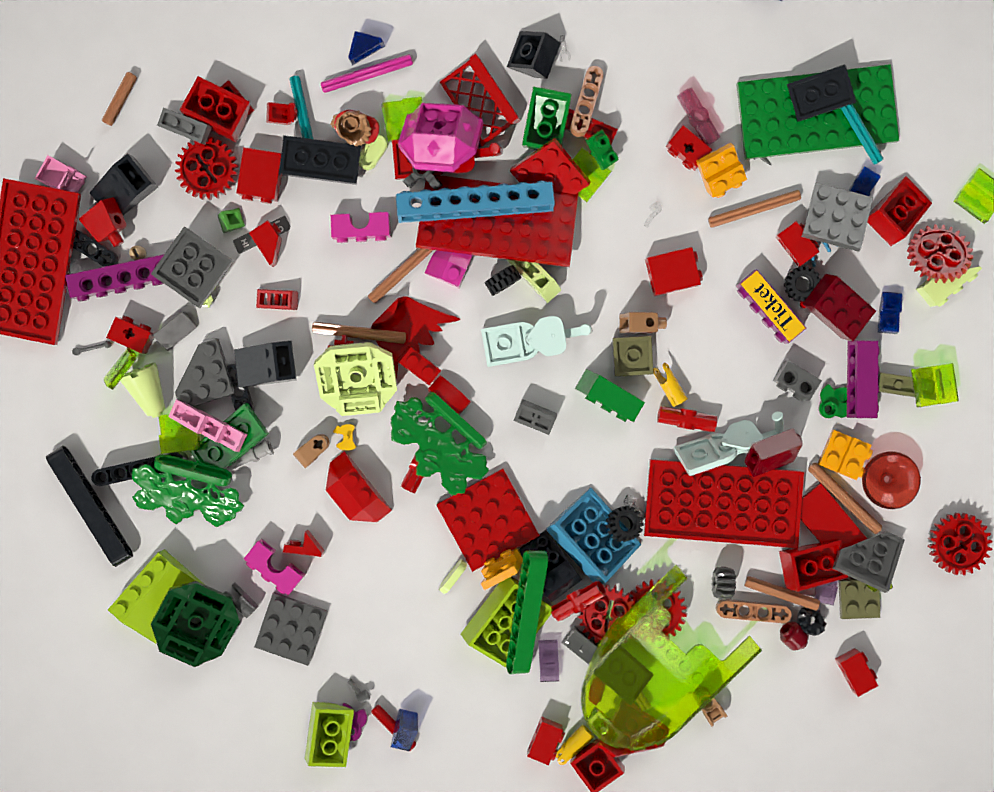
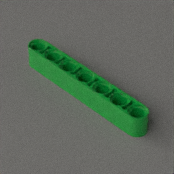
(527, 612)

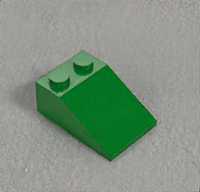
(546, 117)

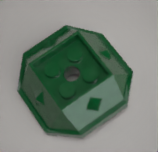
(189, 641)

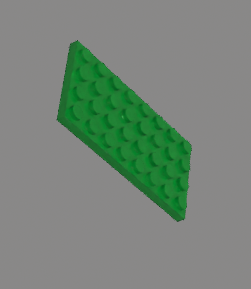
(773, 130)

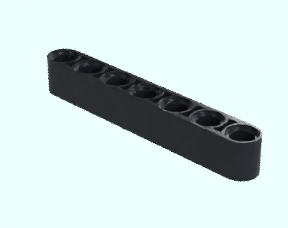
(89, 506)

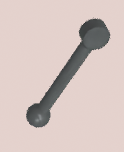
(76, 351)

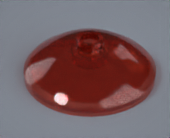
(902, 484)

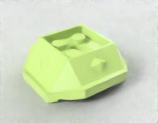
(356, 392)

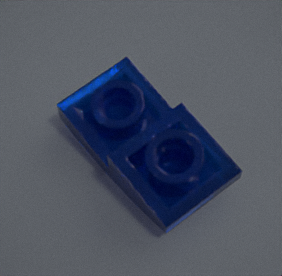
(865, 181)
(889, 312)

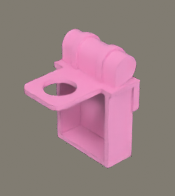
(60, 176)

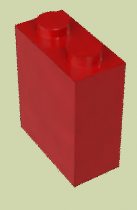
(259, 175)
(673, 271)

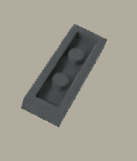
(184, 126)

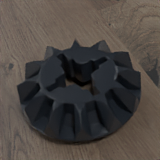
(804, 619)

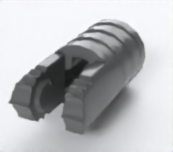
(244, 604)

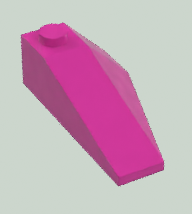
(449, 267)

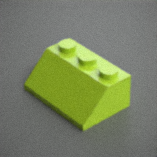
(328, 735)

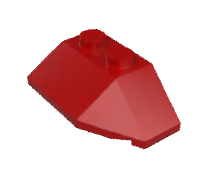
(354, 492)

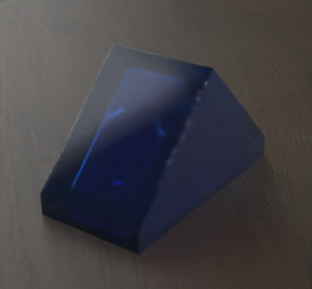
(364, 46)
(405, 730)

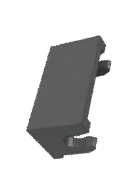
(535, 417)
(580, 644)

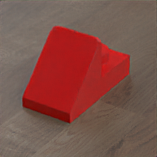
(309, 547)

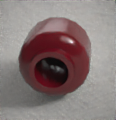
(793, 636)

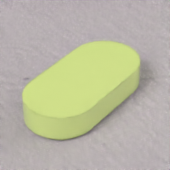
(372, 153)
(453, 576)

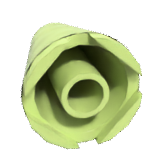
(146, 389)

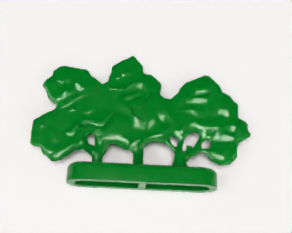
(438, 449)
(180, 496)

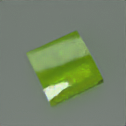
(395, 115)
(592, 170)
(978, 196)
(120, 368)
(935, 385)
(176, 437)

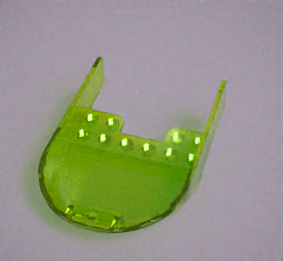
(643, 684)

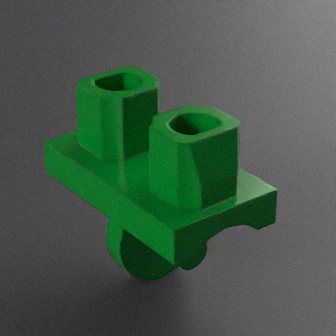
(602, 149)

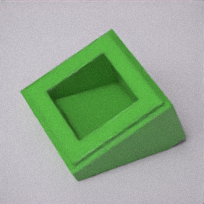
(231, 220)

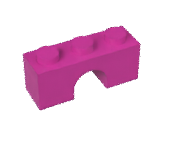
(378, 228)
(260, 559)

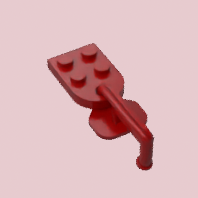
(404, 168)

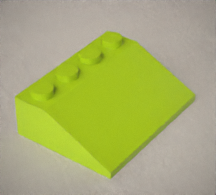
(146, 592)
(492, 624)

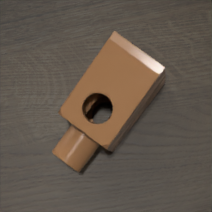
(641, 322)

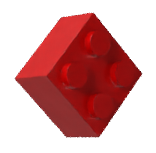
(596, 767)

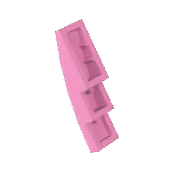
(207, 425)

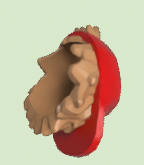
(355, 127)

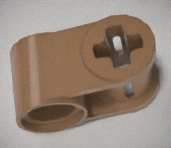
(309, 451)
(713, 712)

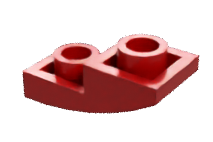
(449, 394)

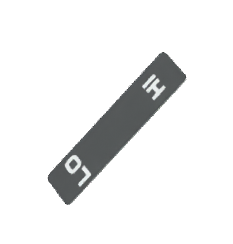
(246, 242)

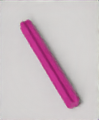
(366, 73)

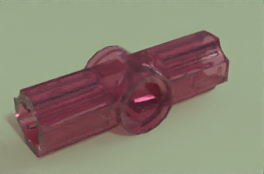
(692, 105)

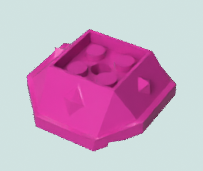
(440, 136)

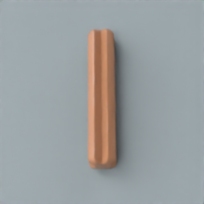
(119, 98)

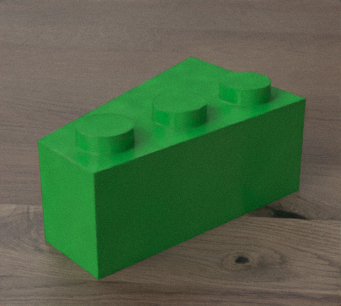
(610, 396)

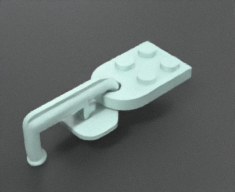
(523, 340)
(723, 448)

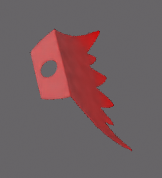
(413, 319)

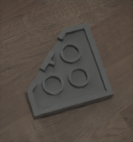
(205, 376)
(871, 560)

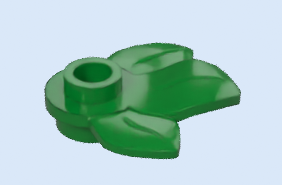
(835, 399)

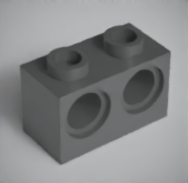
(798, 377)

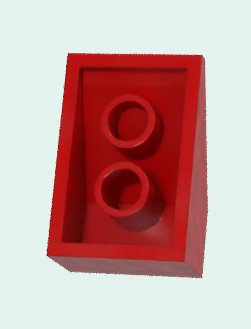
(898, 211)
(810, 565)

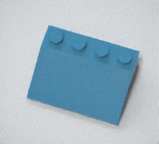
(586, 540)

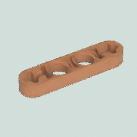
(584, 100)
(753, 611)

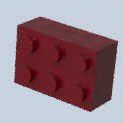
(839, 307)

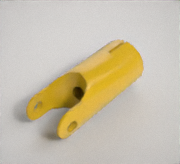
(670, 386)
(574, 744)

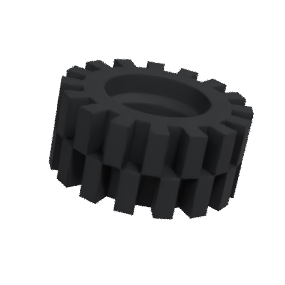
(793, 275)
(502, 280)
(615, 529)

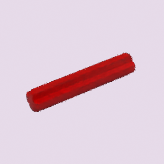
(386, 720)

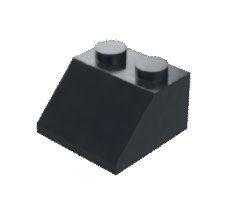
(534, 54)

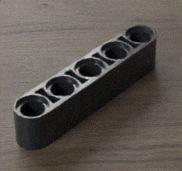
(112, 472)

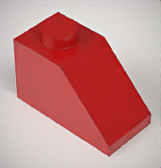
(268, 241)

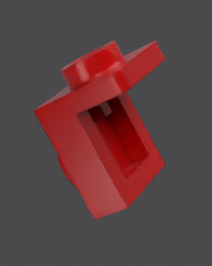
(281, 113)

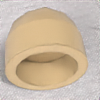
(140, 250)

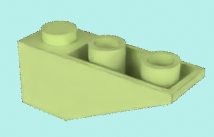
(937, 293)

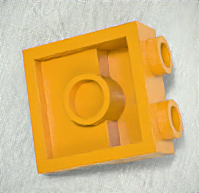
(721, 171)
(845, 455)
(502, 568)

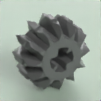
(723, 583)

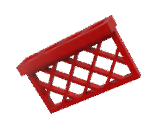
(491, 87)

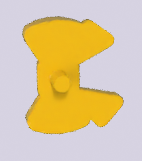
(347, 432)

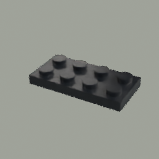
(319, 160)

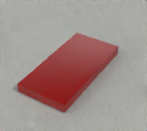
(827, 519)

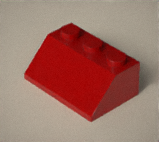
(216, 108)

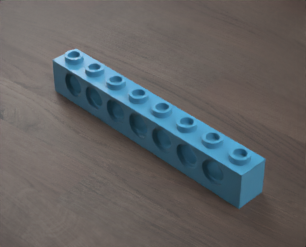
(467, 209)

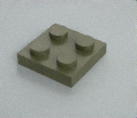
(632, 356)
(858, 600)

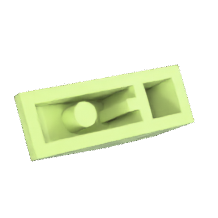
(537, 279)

